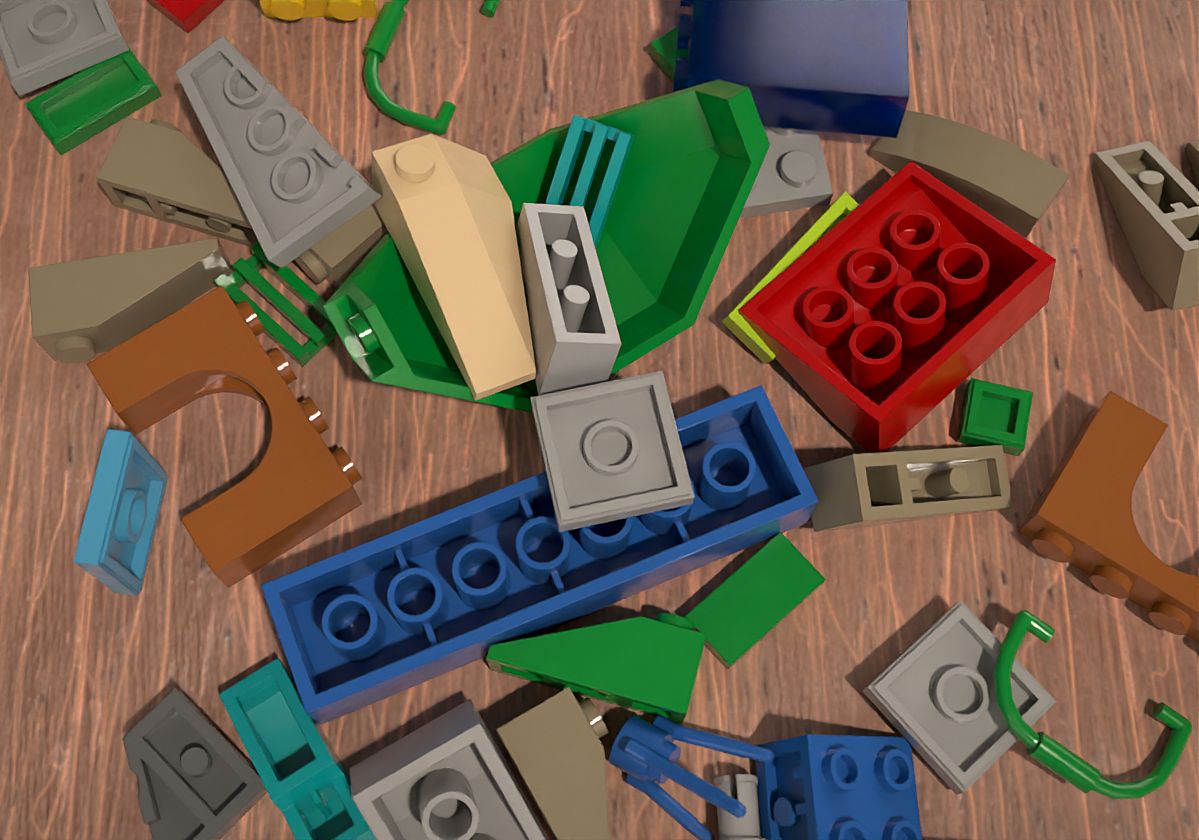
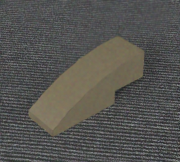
(977, 165)

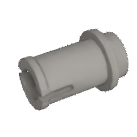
(744, 827)

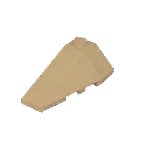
(462, 254)

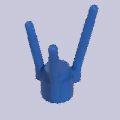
(650, 756)

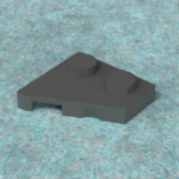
(188, 773)

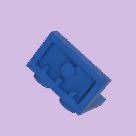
(839, 789)

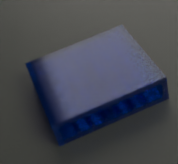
(804, 60)

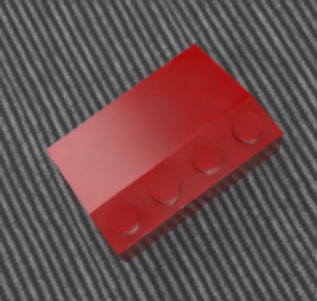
(899, 305)

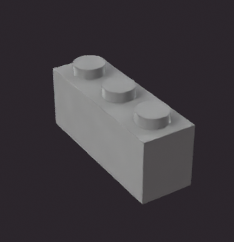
(565, 298)

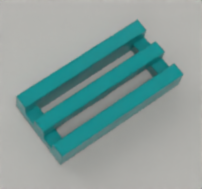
(567, 160)

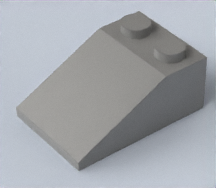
(443, 785)

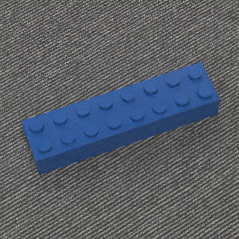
(506, 573)

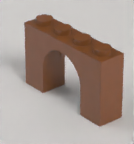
(216, 350)
(1090, 522)

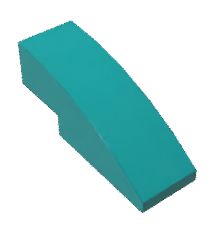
(294, 757)

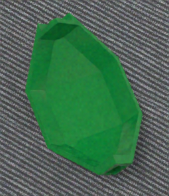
(657, 251)

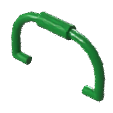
(376, 52)
(1058, 757)

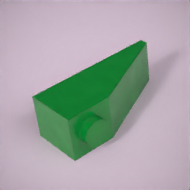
(620, 662)

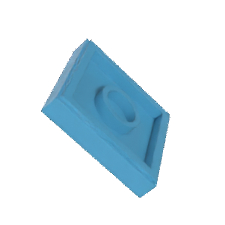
(121, 514)

